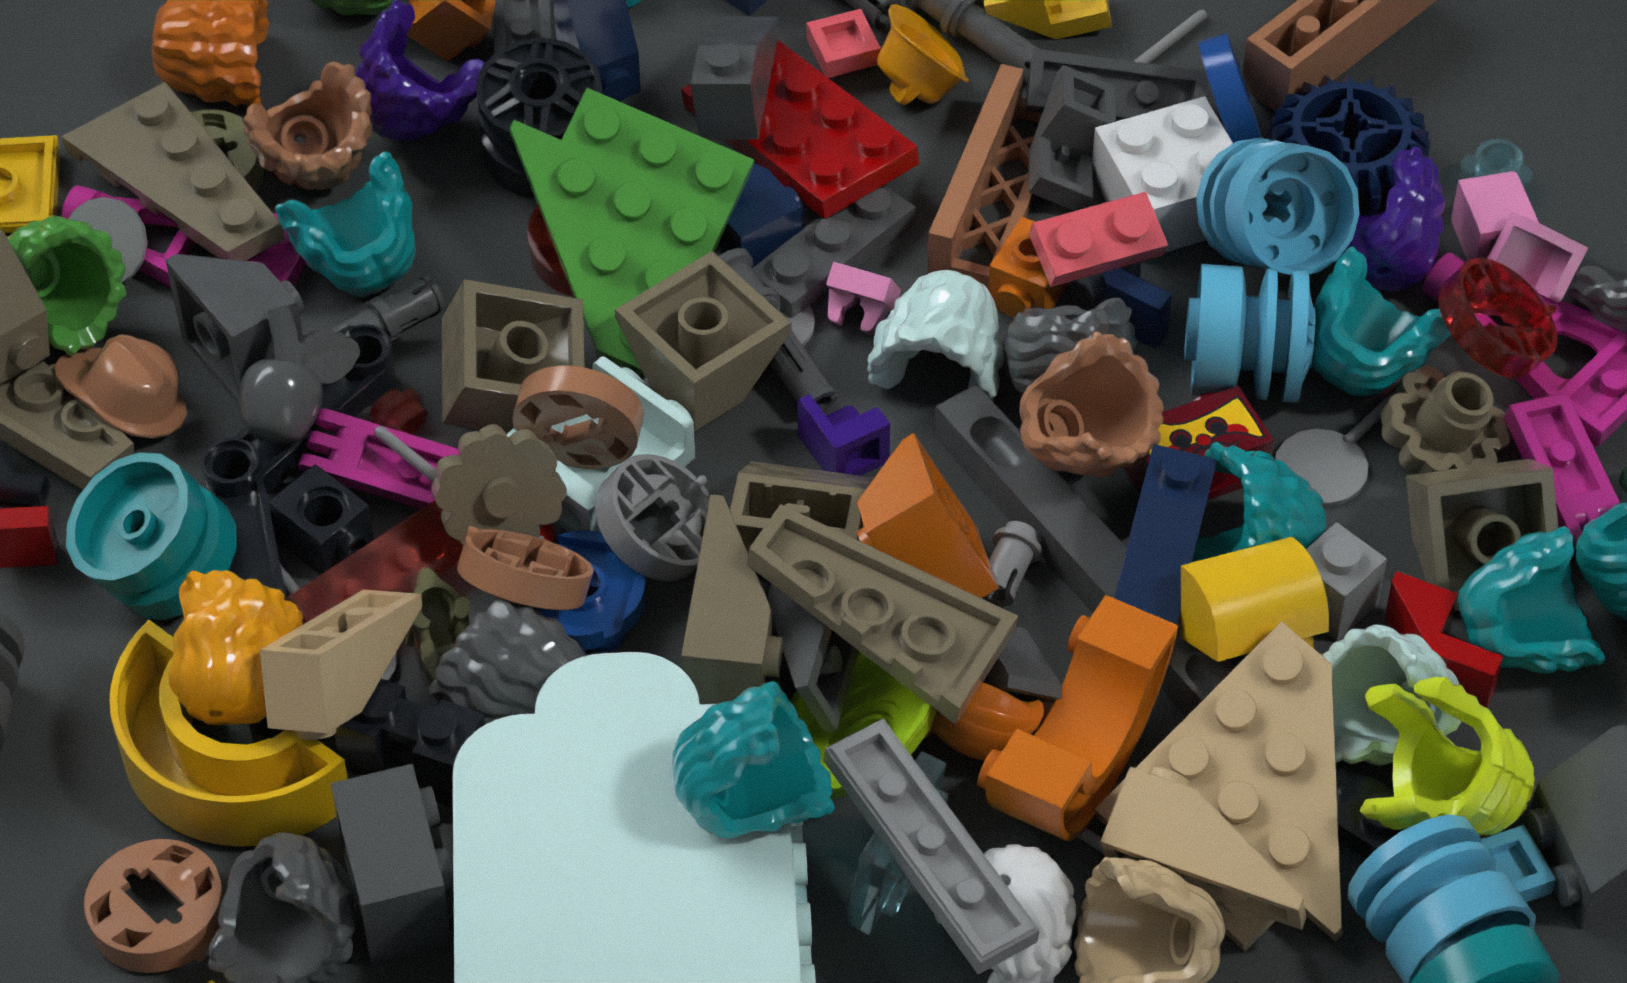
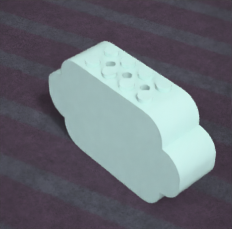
(591, 865)

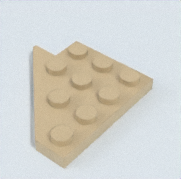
(1269, 767)

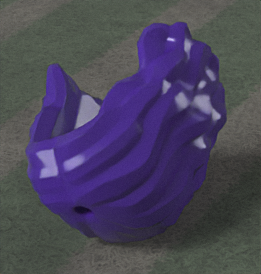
(403, 96)
(1406, 237)

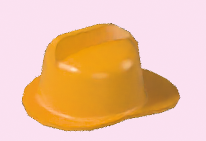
(918, 59)

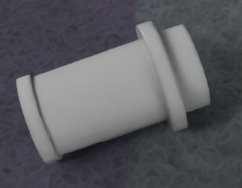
(1014, 550)

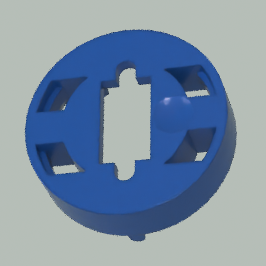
(1229, 88)

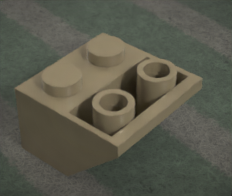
(814, 493)

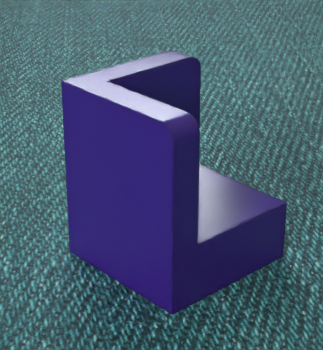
(844, 438)

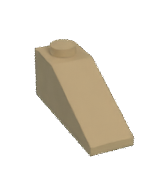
(334, 662)
(1180, 830)

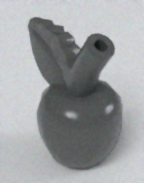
(286, 393)

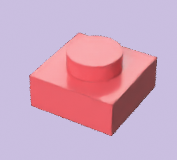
(843, 43)

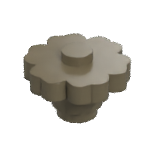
(1443, 421)
(499, 483)

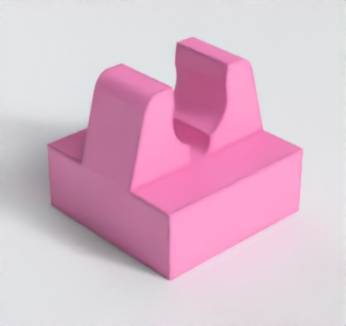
(853, 285)

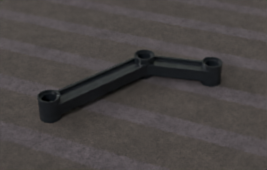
(247, 469)

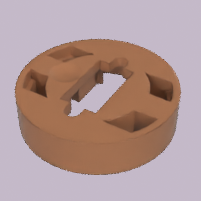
(573, 391)
(524, 569)
(121, 924)

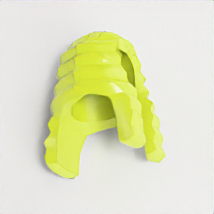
(1444, 779)

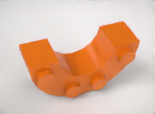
(1092, 730)

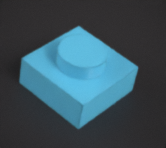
(1521, 862)

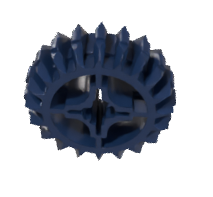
(1357, 126)

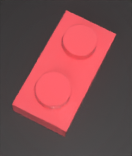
(1098, 239)

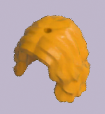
(220, 644)

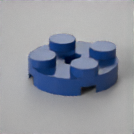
(616, 600)

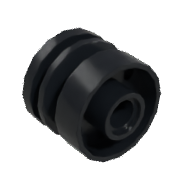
(536, 85)

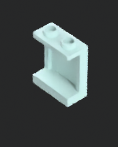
(664, 432)

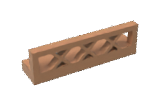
(971, 181)

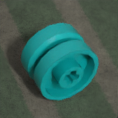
(145, 529)

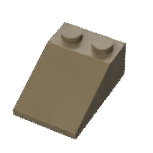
(729, 617)

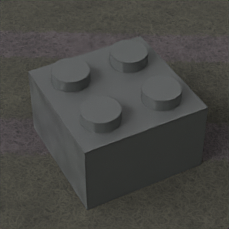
(396, 862)

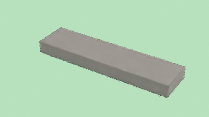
(931, 846)

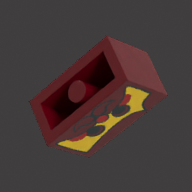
(1206, 420)

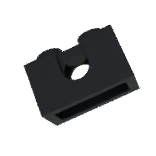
(431, 732)

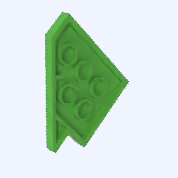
(627, 205)

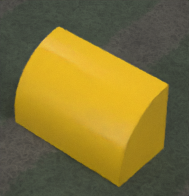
(1246, 593)

